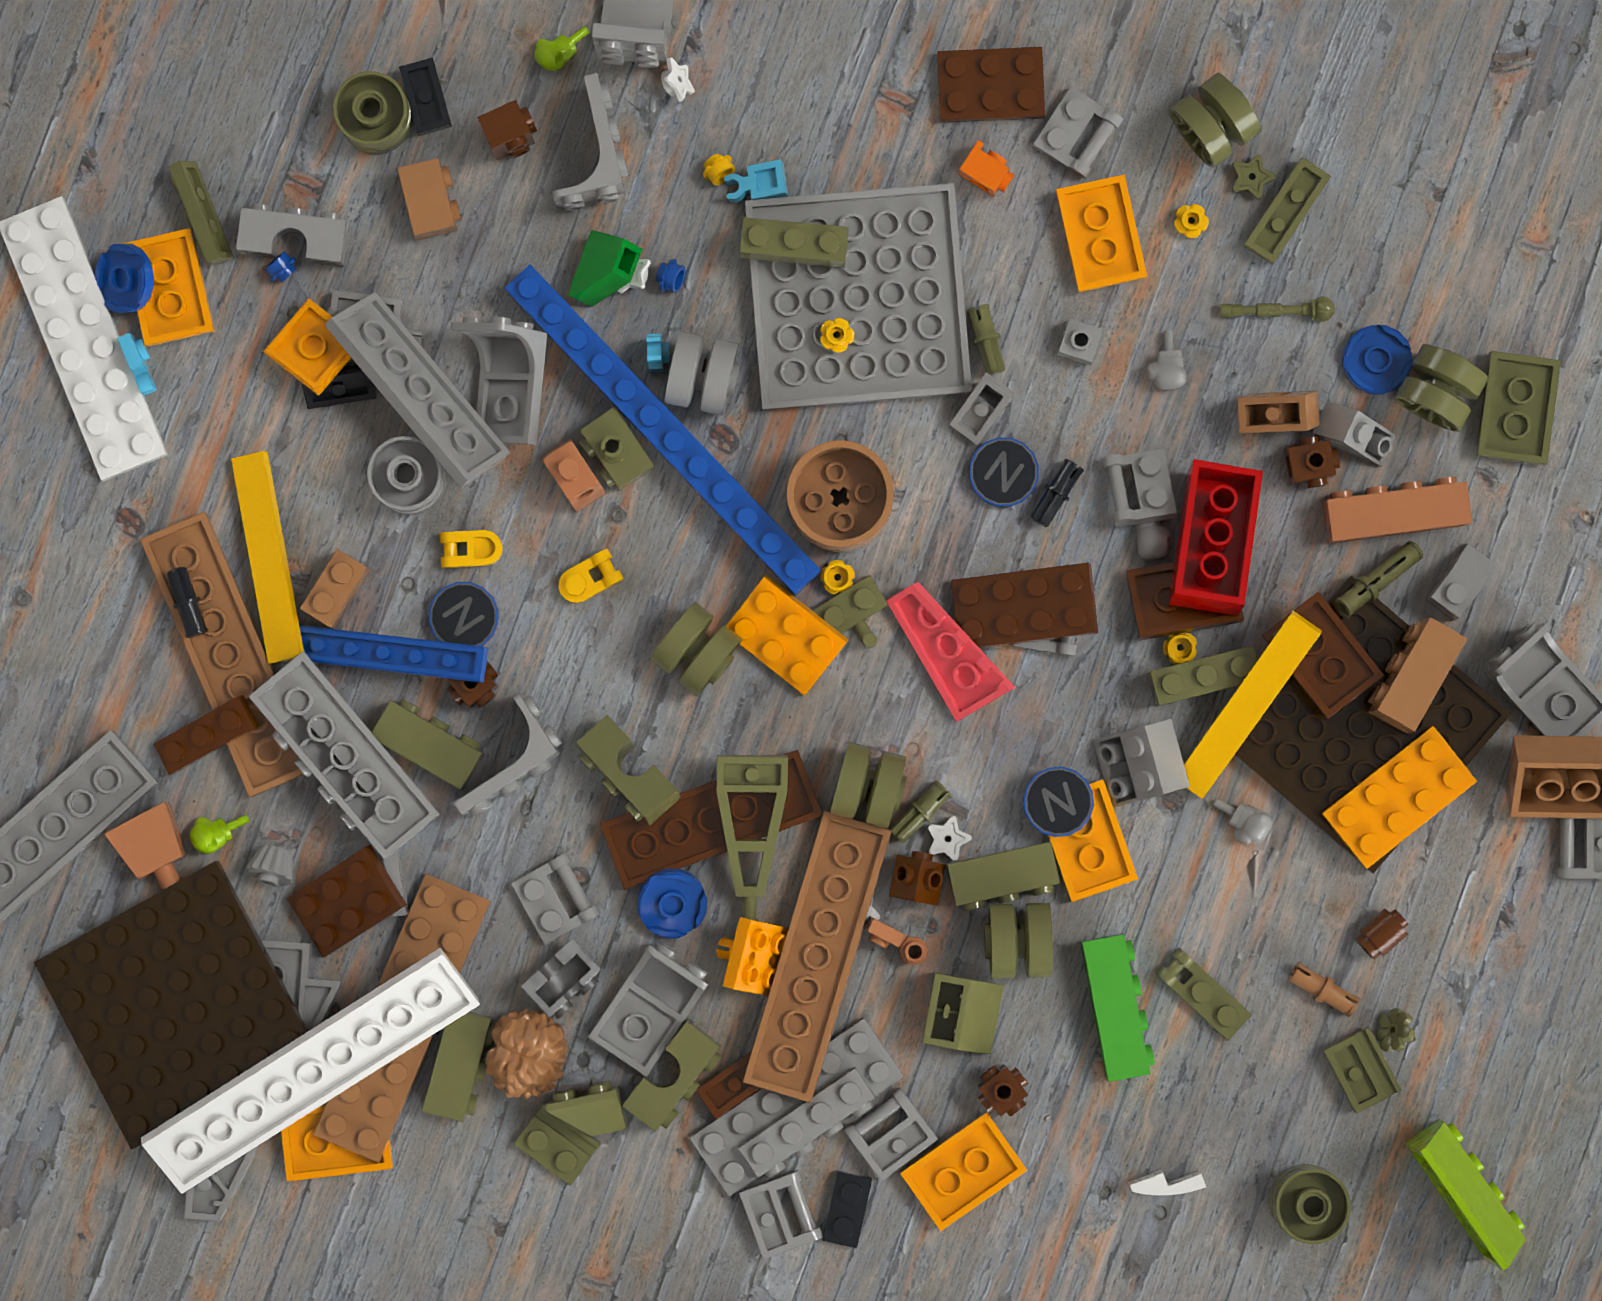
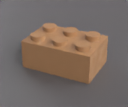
(1416, 674)
(1555, 777)

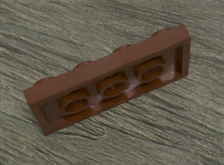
(1026, 605)

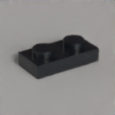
(425, 96)
(346, 387)
(847, 1209)

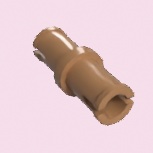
(1323, 989)

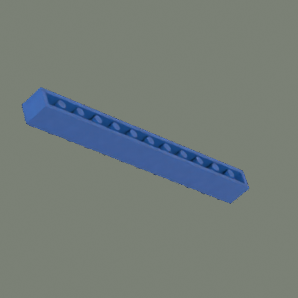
(662, 430)

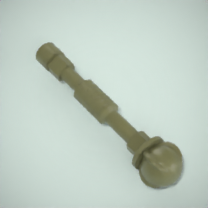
(1319, 309)

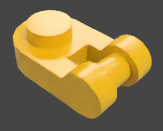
(482, 548)
(577, 584)

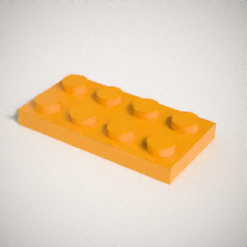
(1399, 797)

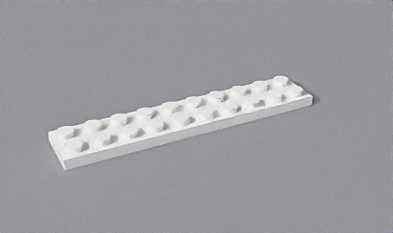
(310, 1071)

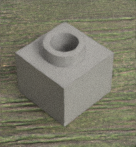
(1074, 352)

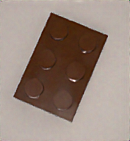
(991, 84)
(1155, 617)
(1336, 664)
(346, 901)

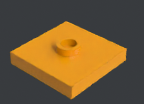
(308, 348)

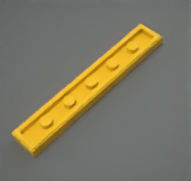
(267, 557)
(1249, 702)

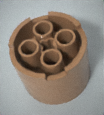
(836, 468)

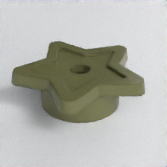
(1254, 167)

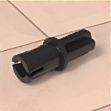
(1056, 493)
(187, 602)

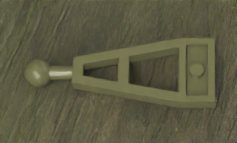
(751, 774)

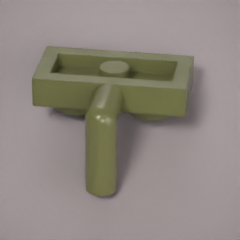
(852, 609)

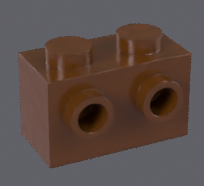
(508, 130)

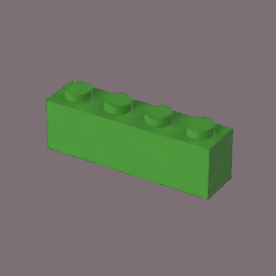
(1116, 1008)

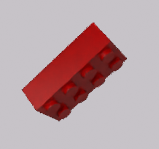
(1216, 537)

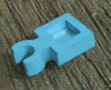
(763, 182)
(657, 353)
(136, 355)

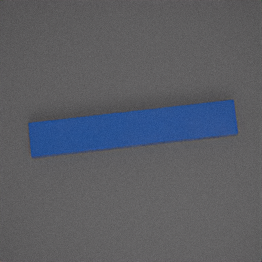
(395, 653)

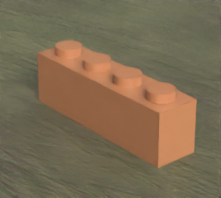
(1397, 511)

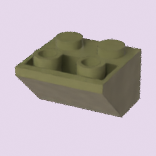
(962, 1013)

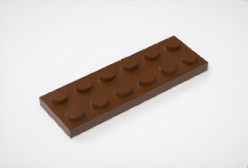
(694, 826)

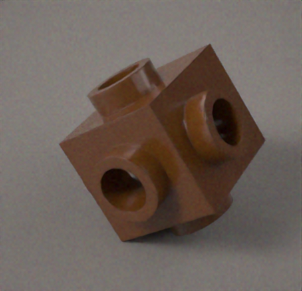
(1300, 468)
(477, 696)
(917, 878)
(992, 1080)

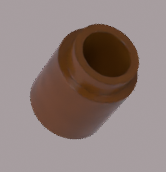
(1382, 933)

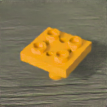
(752, 955)

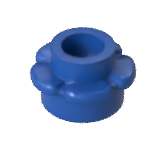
(281, 267)
(670, 276)

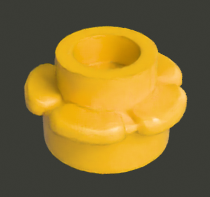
(717, 168)
(1184, 227)
(836, 344)
(828, 573)
(1186, 654)

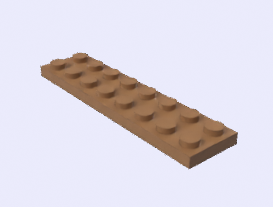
(230, 654)
(817, 957)
(368, 1111)

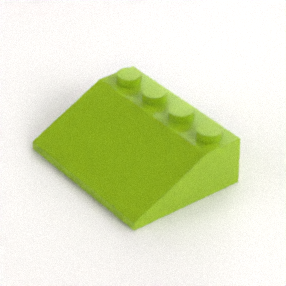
(1467, 1193)

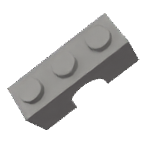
(262, 230)

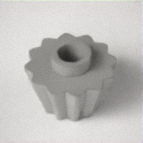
(271, 866)

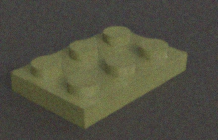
(1518, 408)

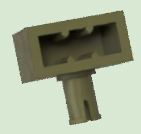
(616, 449)

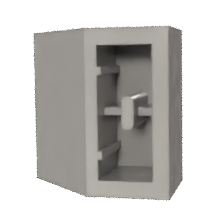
(1141, 763)

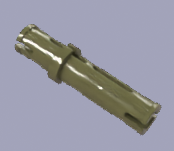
(1351, 601)

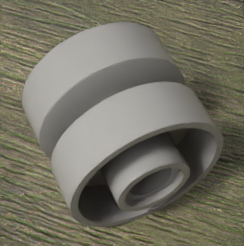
(712, 376)
(406, 476)

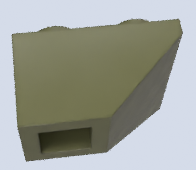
(592, 1112)

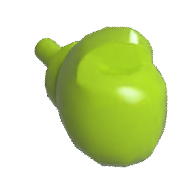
(556, 53)
(210, 835)

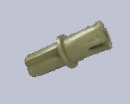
(987, 339)
(920, 812)

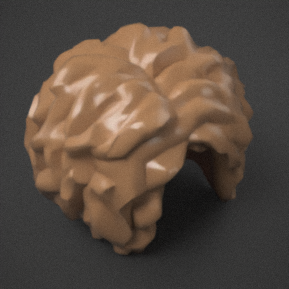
(527, 1053)

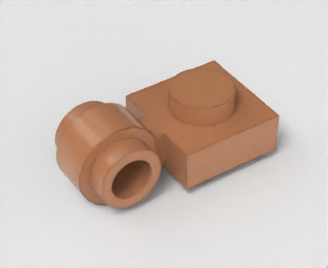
(884, 935)

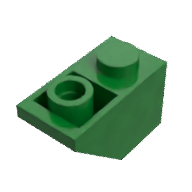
(603, 268)

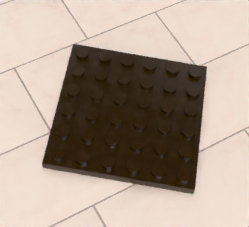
(1322, 759)
(171, 1000)

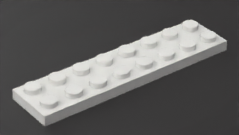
(82, 338)

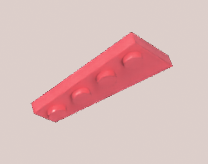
(949, 655)

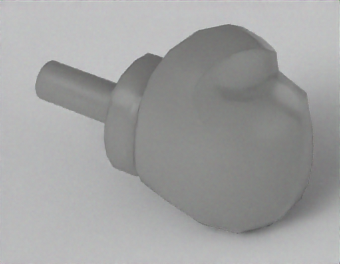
(1169, 368)
(1153, 540)
(1249, 822)

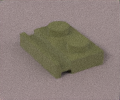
(1362, 1070)
(557, 1145)

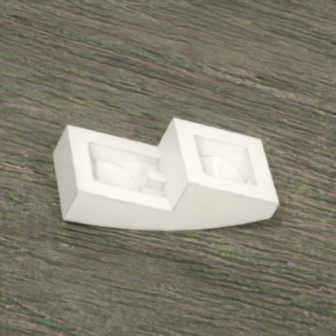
(1156, 1184)

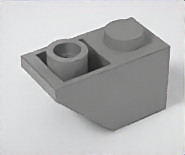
(1354, 433)

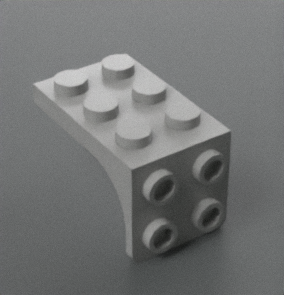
(634, 32)
(606, 180)
(509, 376)
(1546, 684)
(534, 761)
(650, 1007)

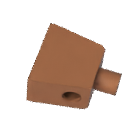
(573, 474)
(150, 844)

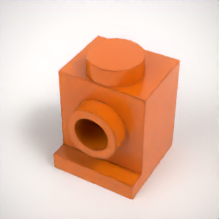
(986, 170)

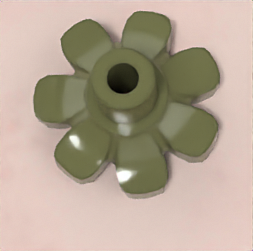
(1395, 1030)

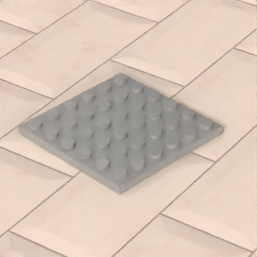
(895, 292)

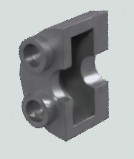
(561, 979)

